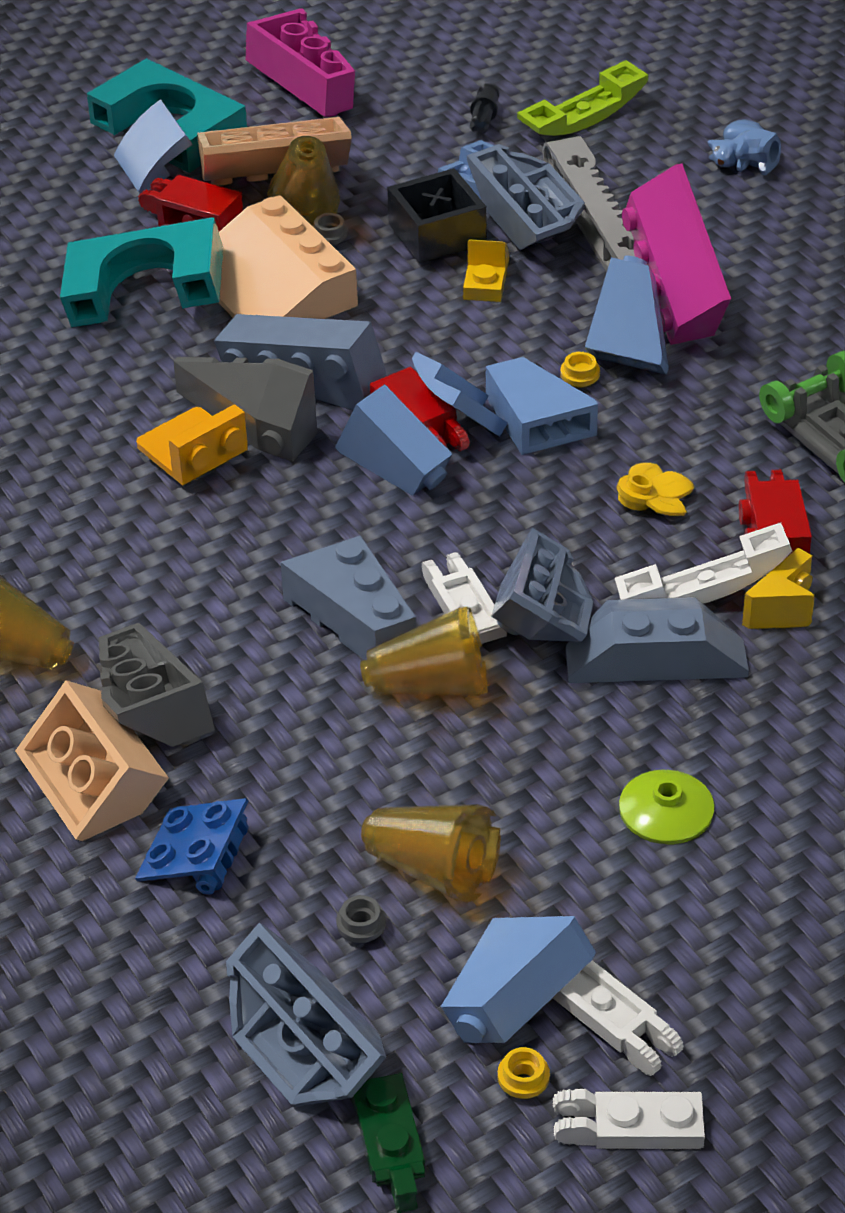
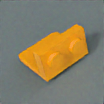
(195, 442)

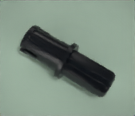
(484, 108)

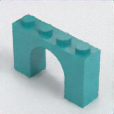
(131, 93)
(100, 263)

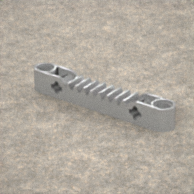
(601, 218)

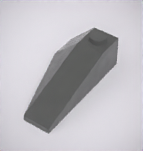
(272, 394)
(152, 688)

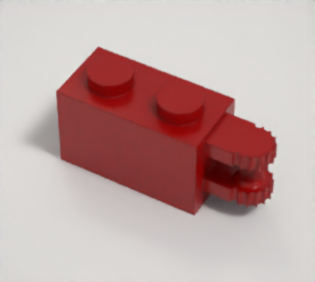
(190, 200)
(426, 406)
(776, 503)

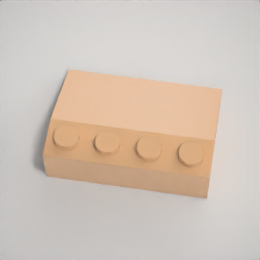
(261, 148)
(282, 266)

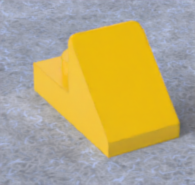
(486, 270)
(782, 595)

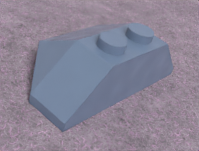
(524, 195)
(543, 593)
(656, 643)
(298, 1023)

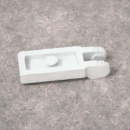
(460, 590)
(619, 1017)
(630, 1119)

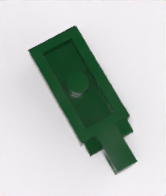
(390, 1138)

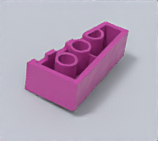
(301, 61)

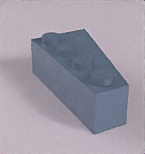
(338, 351)

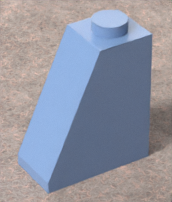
(628, 318)
(539, 406)
(393, 443)
(514, 975)

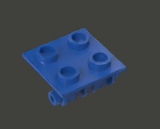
(197, 843)

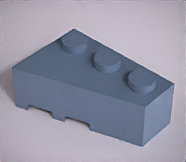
(348, 594)

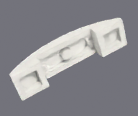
(714, 579)

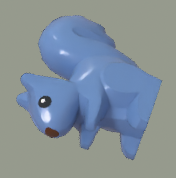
(746, 145)

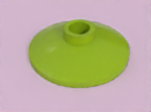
(666, 807)

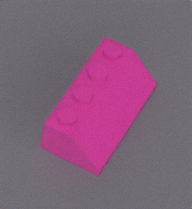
(680, 254)

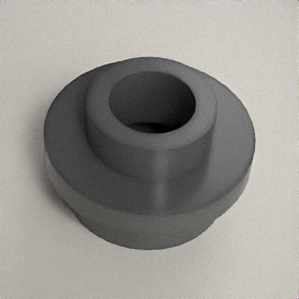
(331, 227)
(362, 910)

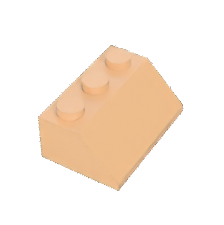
(89, 763)

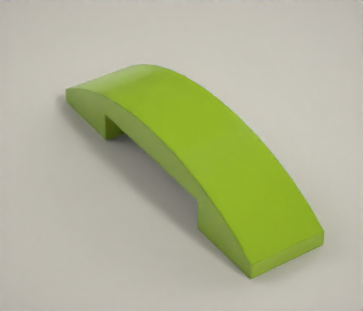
(615, 89)

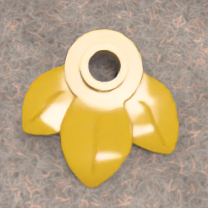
(651, 487)

